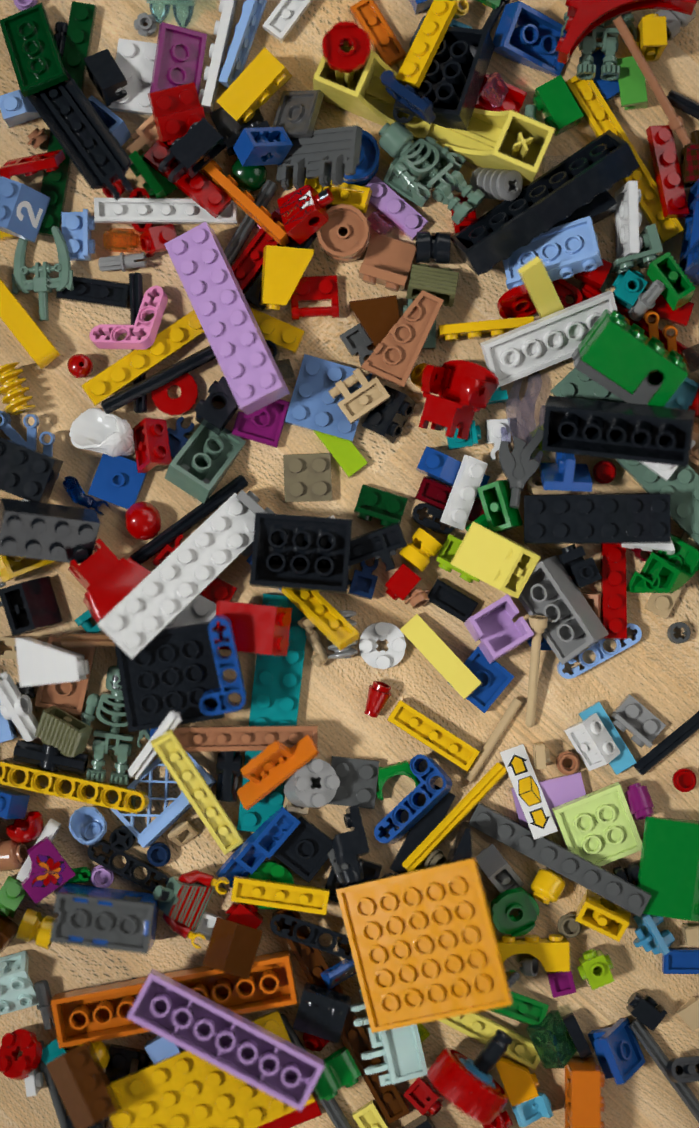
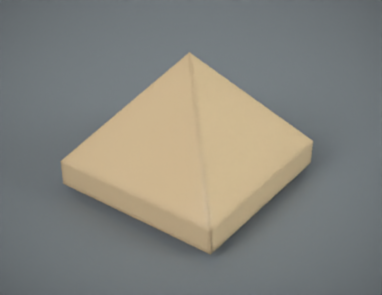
(182, 833)

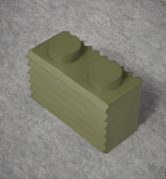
(435, 281)
(63, 731)

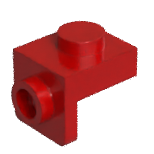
(155, 237)

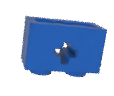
(262, 146)

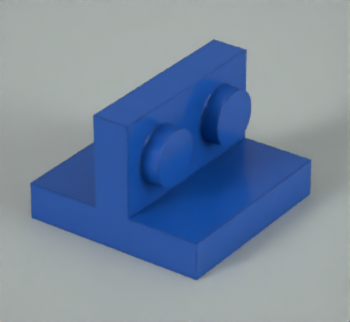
(565, 474)
(617, 1051)

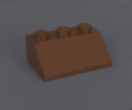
(83, 1086)

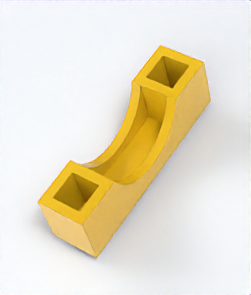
(550, 951)

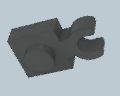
(357, 342)

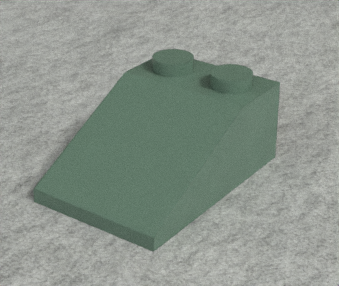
(204, 462)

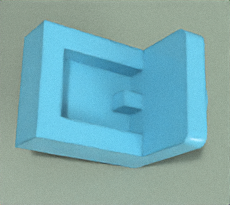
(533, 1110)

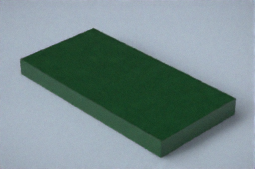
(33, 50)

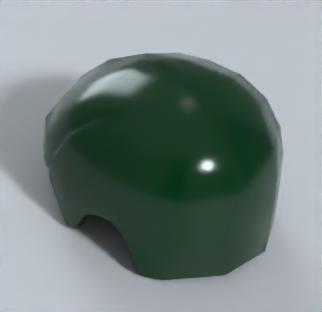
(248, 177)

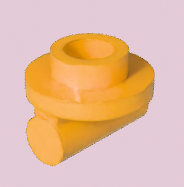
(416, 375)

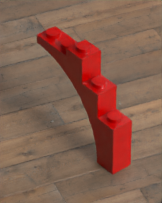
(589, 14)

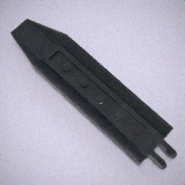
(83, 135)

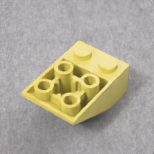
(495, 559)

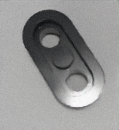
(686, 1069)

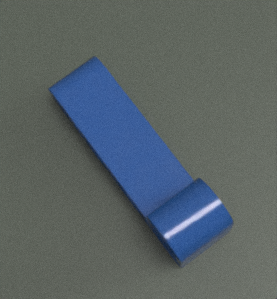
(223, 663)
(410, 802)

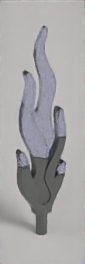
(525, 437)

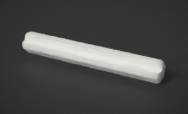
(148, 752)

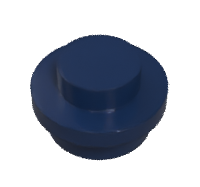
(158, 854)

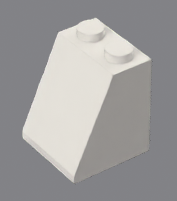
(48, 664)

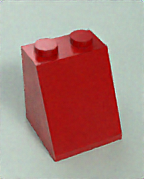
(256, 627)

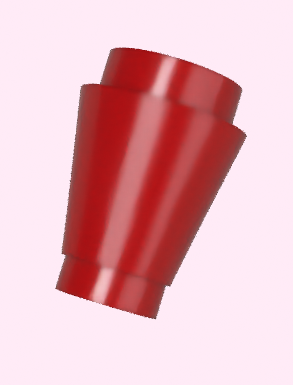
(377, 697)

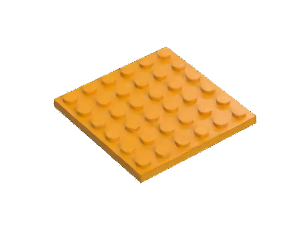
(424, 945)

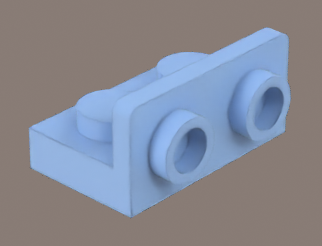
(77, 234)

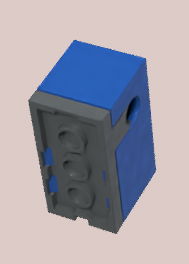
(105, 918)

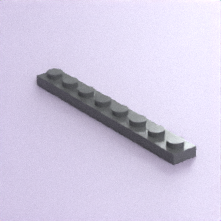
(560, 860)

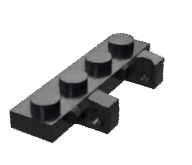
(378, 544)

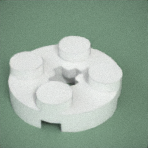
(368, 645)

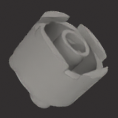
(312, 785)

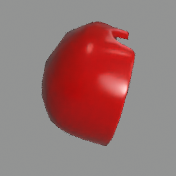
(143, 521)
(28, 829)

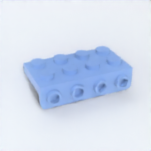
(562, 249)

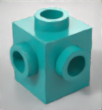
(622, 292)

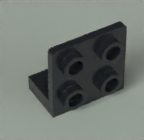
(231, 129)
(322, 1012)

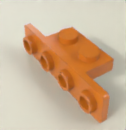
(273, 768)

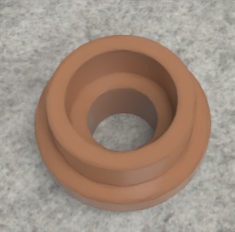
(573, 767)

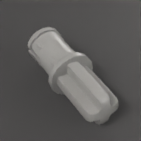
(122, 262)
(646, 301)

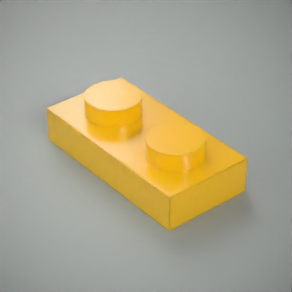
(350, 195)

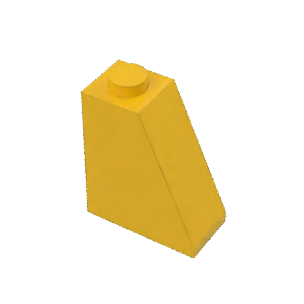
(282, 273)

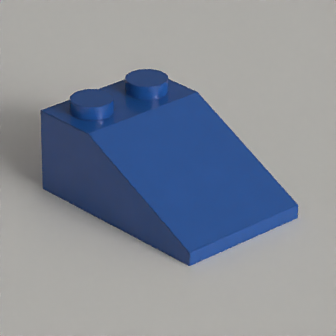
(529, 38)

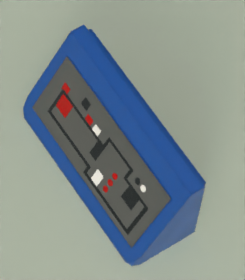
(338, 973)

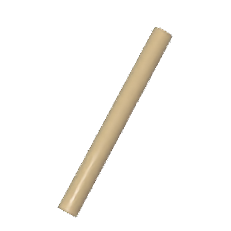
(493, 739)

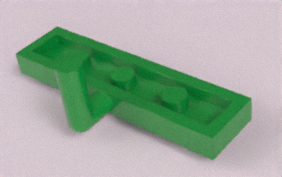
(523, 1009)

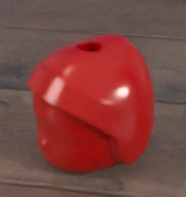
(78, 371)

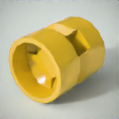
(420, 549)
(36, 928)

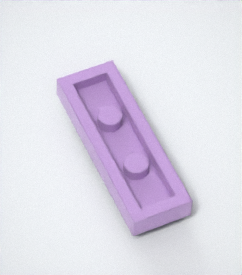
(395, 208)

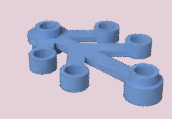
(31, 433)

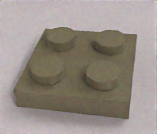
(307, 477)

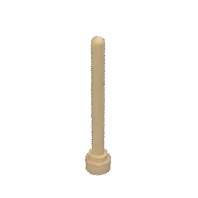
(537, 624)

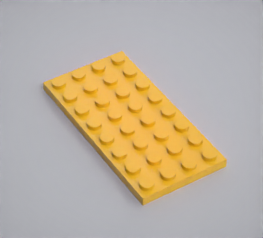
(196, 1093)

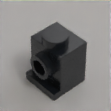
(645, 1010)

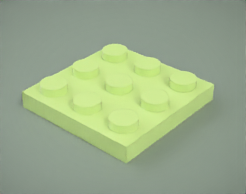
(599, 826)

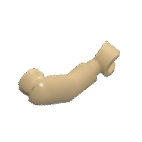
(314, 640)

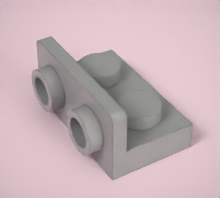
(638, 721)

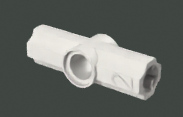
(17, 708)

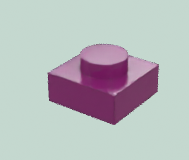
(561, 983)

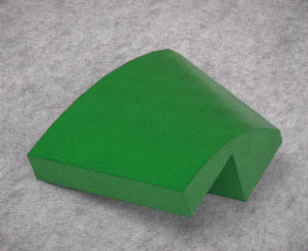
(666, 572)

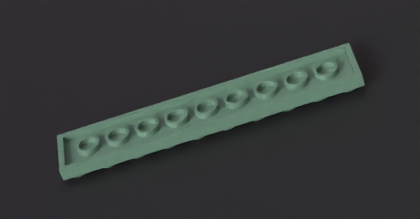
(682, 484)

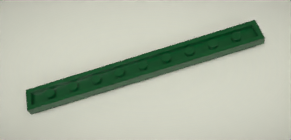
(76, 49)

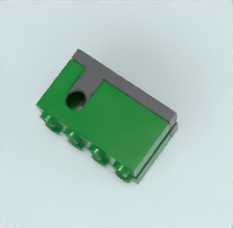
(622, 360)

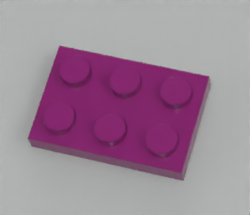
(178, 57)

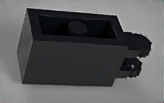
(193, 150)

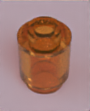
(120, 240)

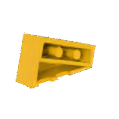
(254, 87)

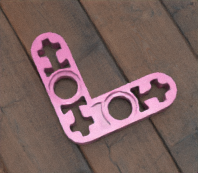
(140, 327)

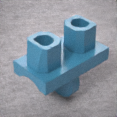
(649, 935)

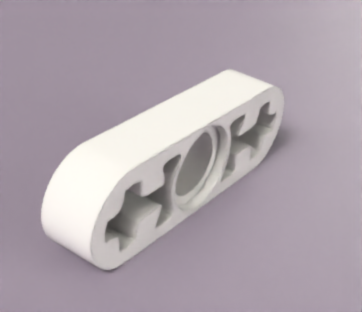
(50, 830)

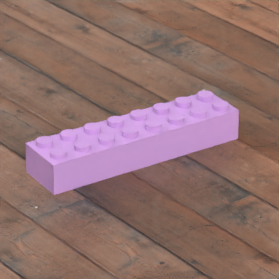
(226, 318)
(226, 1040)

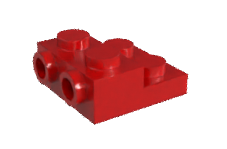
(175, 111)

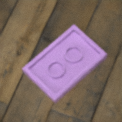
(556, 792)

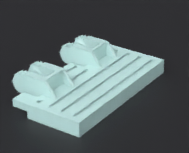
(400, 1051)

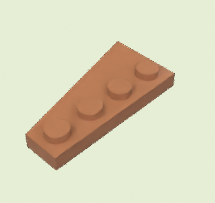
(400, 348)

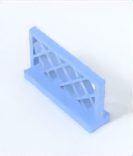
(170, 814)

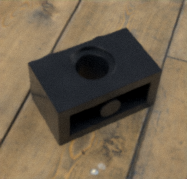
(212, 417)

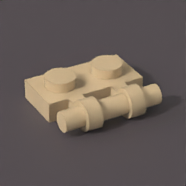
(362, 400)

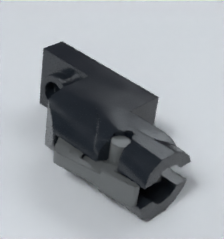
(348, 848)

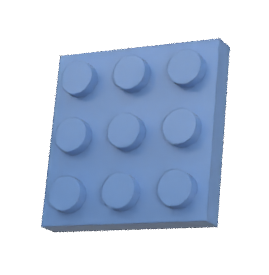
(313, 405)

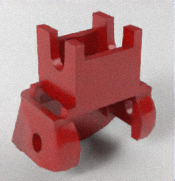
(461, 390)
(106, 579)

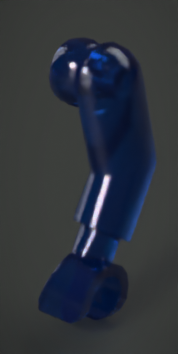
(79, 497)

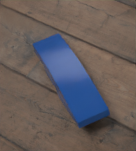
(259, 846)

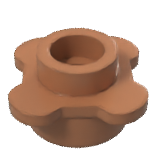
(37, 138)
(417, 598)

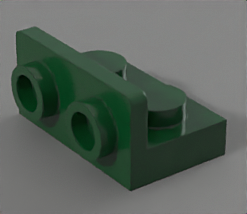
(380, 505)

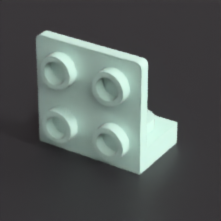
(15, 984)

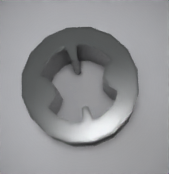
(678, 640)

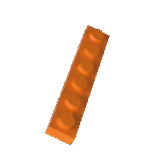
(246, 203)

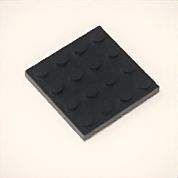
(169, 677)

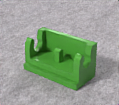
(631, 84)

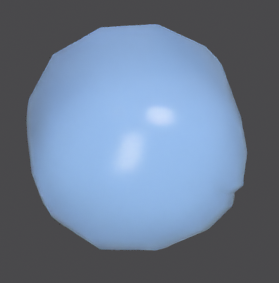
(87, 825)

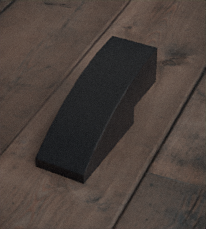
(598, 209)

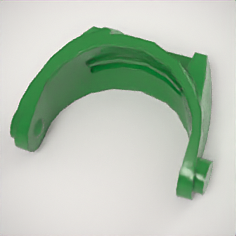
(385, 773)

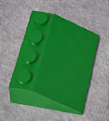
(670, 867)

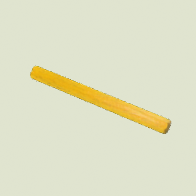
(460, 811)

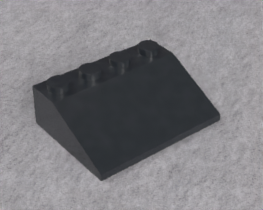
(455, 76)
(301, 553)

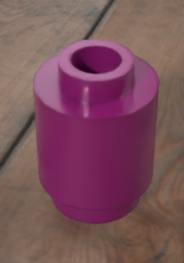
(639, 801)

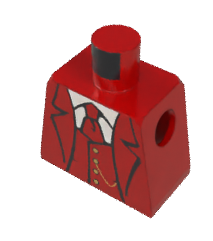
(304, 211)

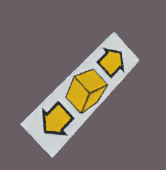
(528, 791)

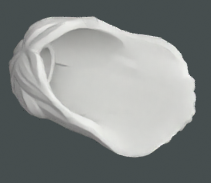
(102, 433)

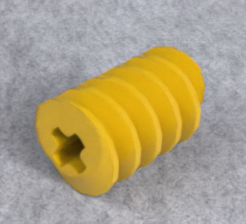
(12, 388)

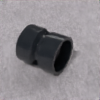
(433, 247)

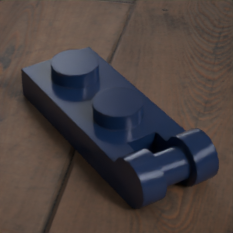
(408, 97)

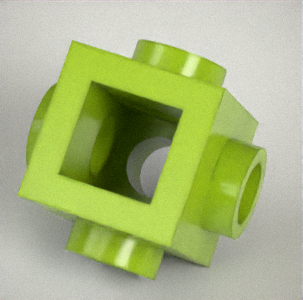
(596, 976)

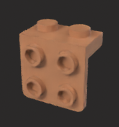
(387, 262)

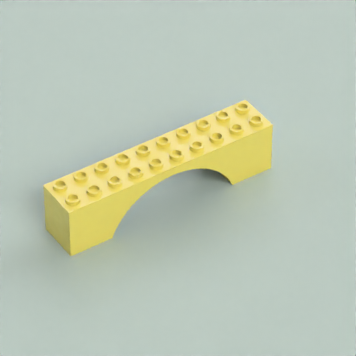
(492, 138)

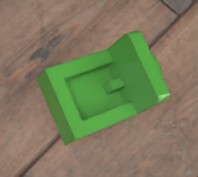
(11, 897)

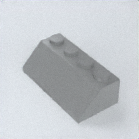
(571, 620)

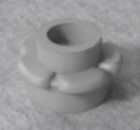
(145, 30)

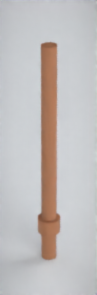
(675, 122)

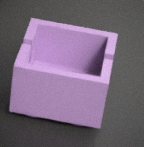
(497, 630)

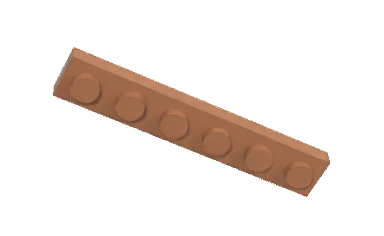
(242, 737)

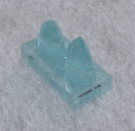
(181, 9)

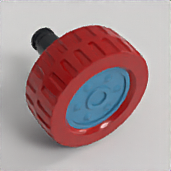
(468, 1081)

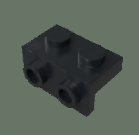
(391, 415)

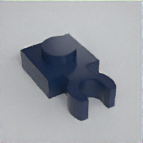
(177, 437)
(364, 582)

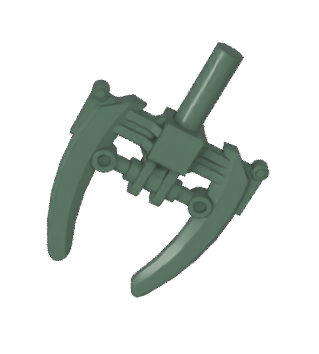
(42, 282)

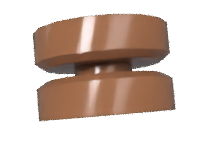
(357, 237)

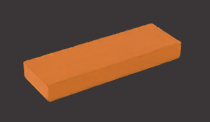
(379, 31)

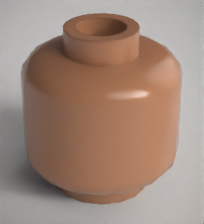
(12, 855)

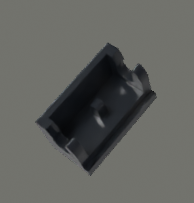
(106, 76)

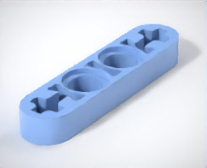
(600, 654)

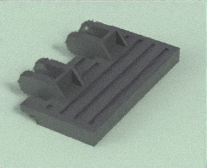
(323, 156)

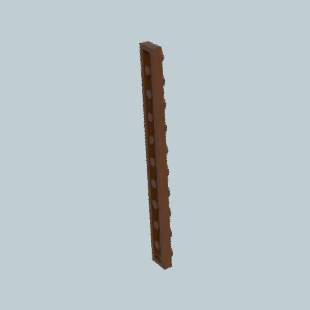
(353, 1037)

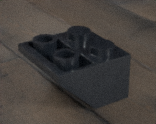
(30, 605)

